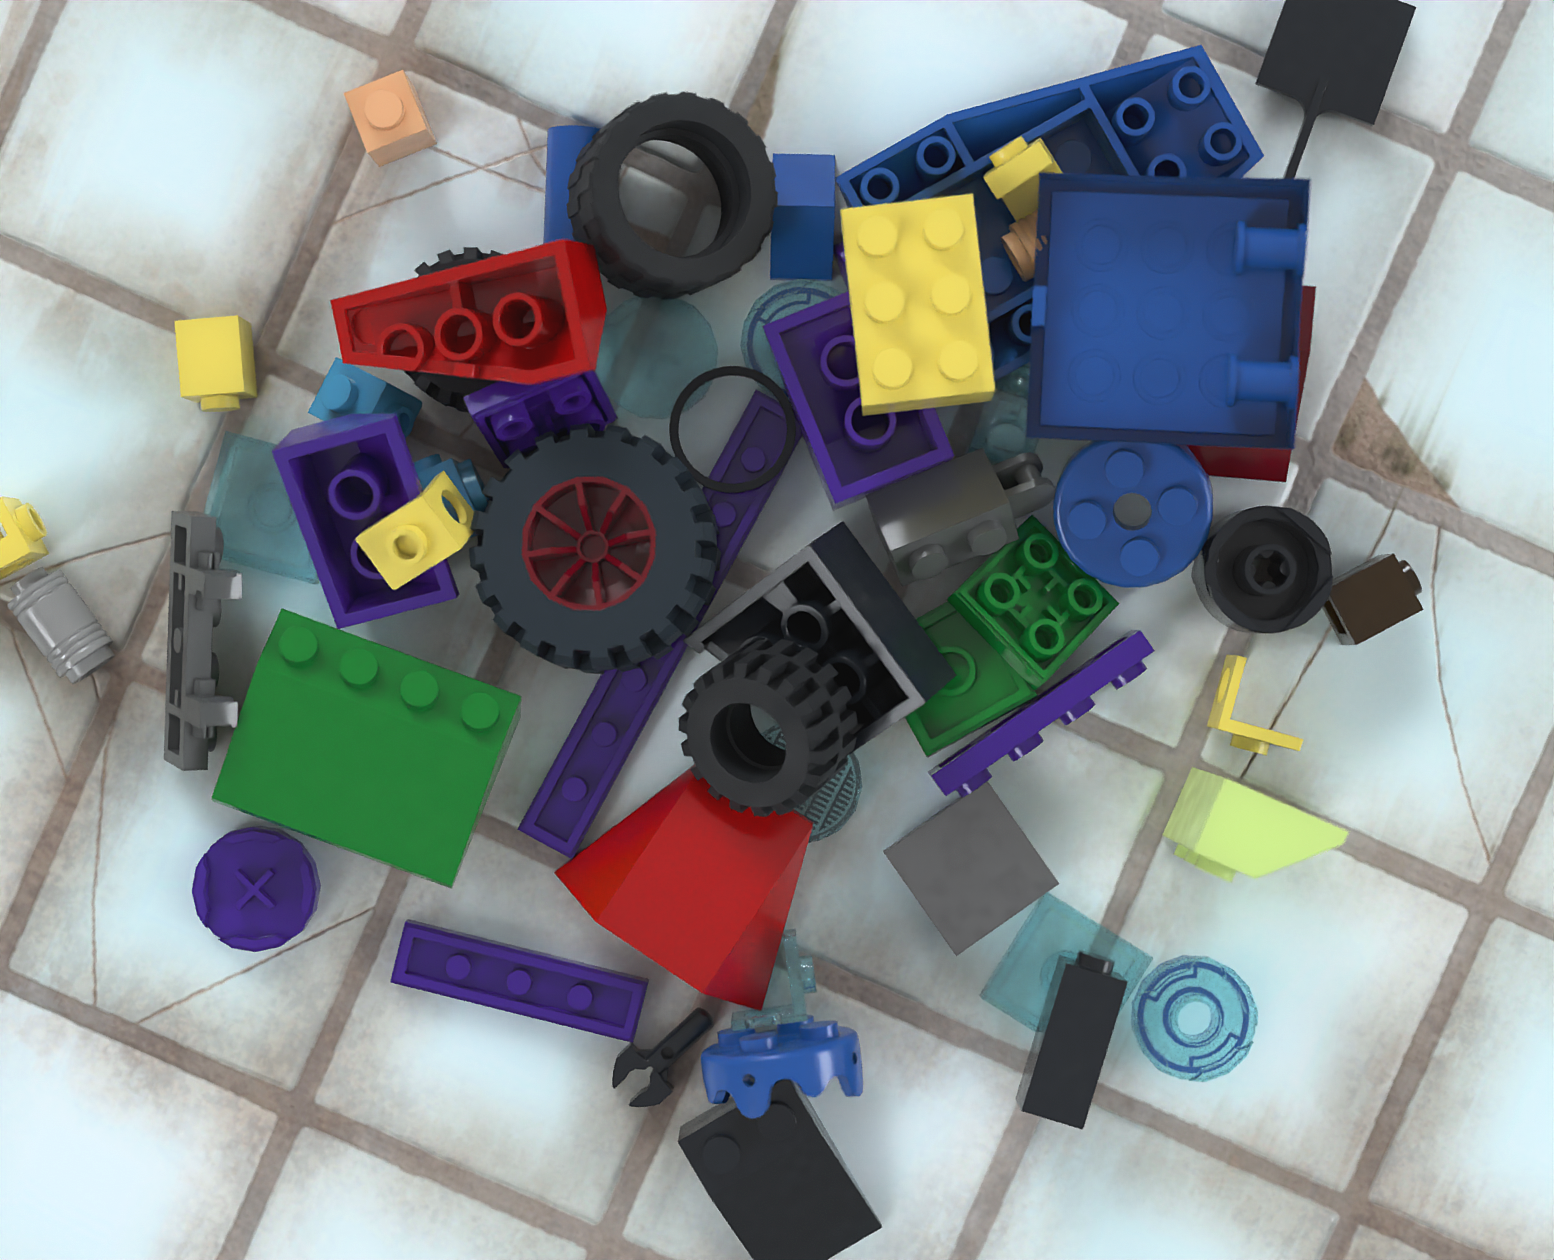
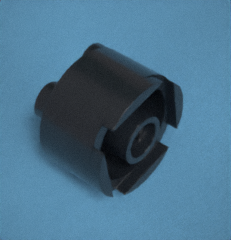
(1298, 568)

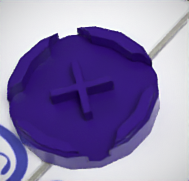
(256, 888)

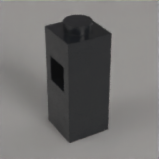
(1072, 1039)

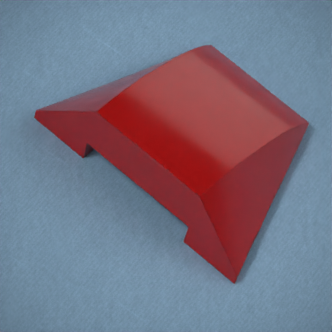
(696, 886)

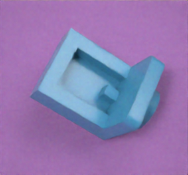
(357, 392)

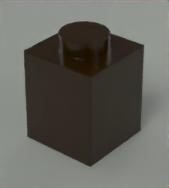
(1372, 598)

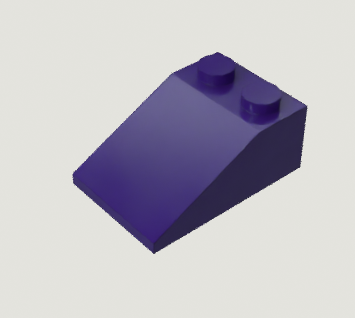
(822, 382)

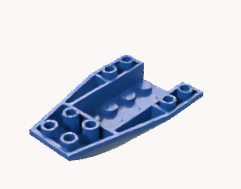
(1131, 120)

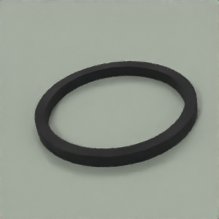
(743, 372)

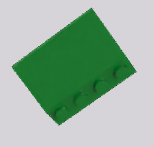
(367, 748)

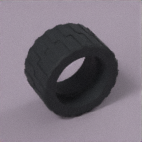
(729, 152)

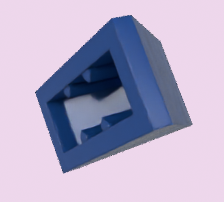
(803, 217)

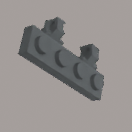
(192, 667)

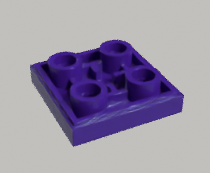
(518, 412)

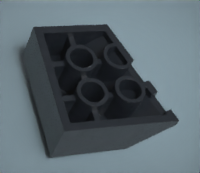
(850, 616)

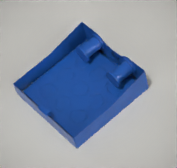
(1167, 309)

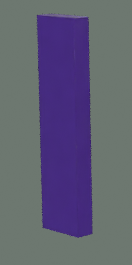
(519, 980)

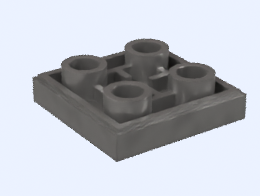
(971, 867)

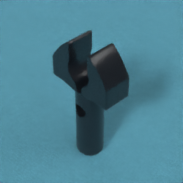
(661, 1058)

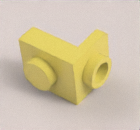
(1017, 174)

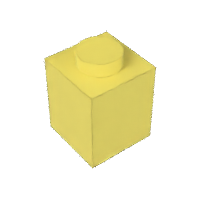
(216, 362)

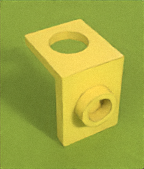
(418, 533)
(1244, 735)

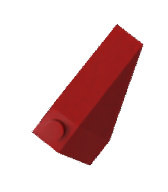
(494, 319)

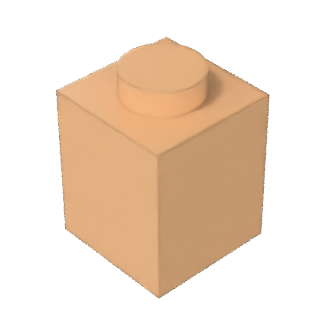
(390, 118)

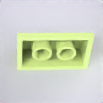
(1241, 830)

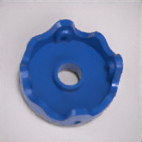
(1142, 553)
(797, 1051)

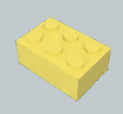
(917, 304)

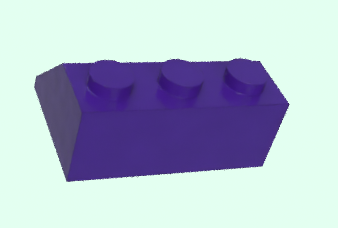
(340, 483)

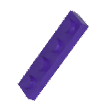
(1063, 700)

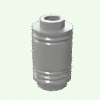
(60, 624)

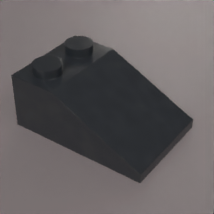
(778, 1178)

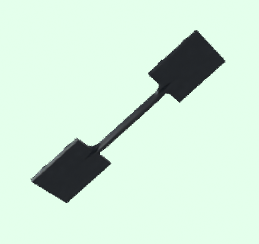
(1334, 59)

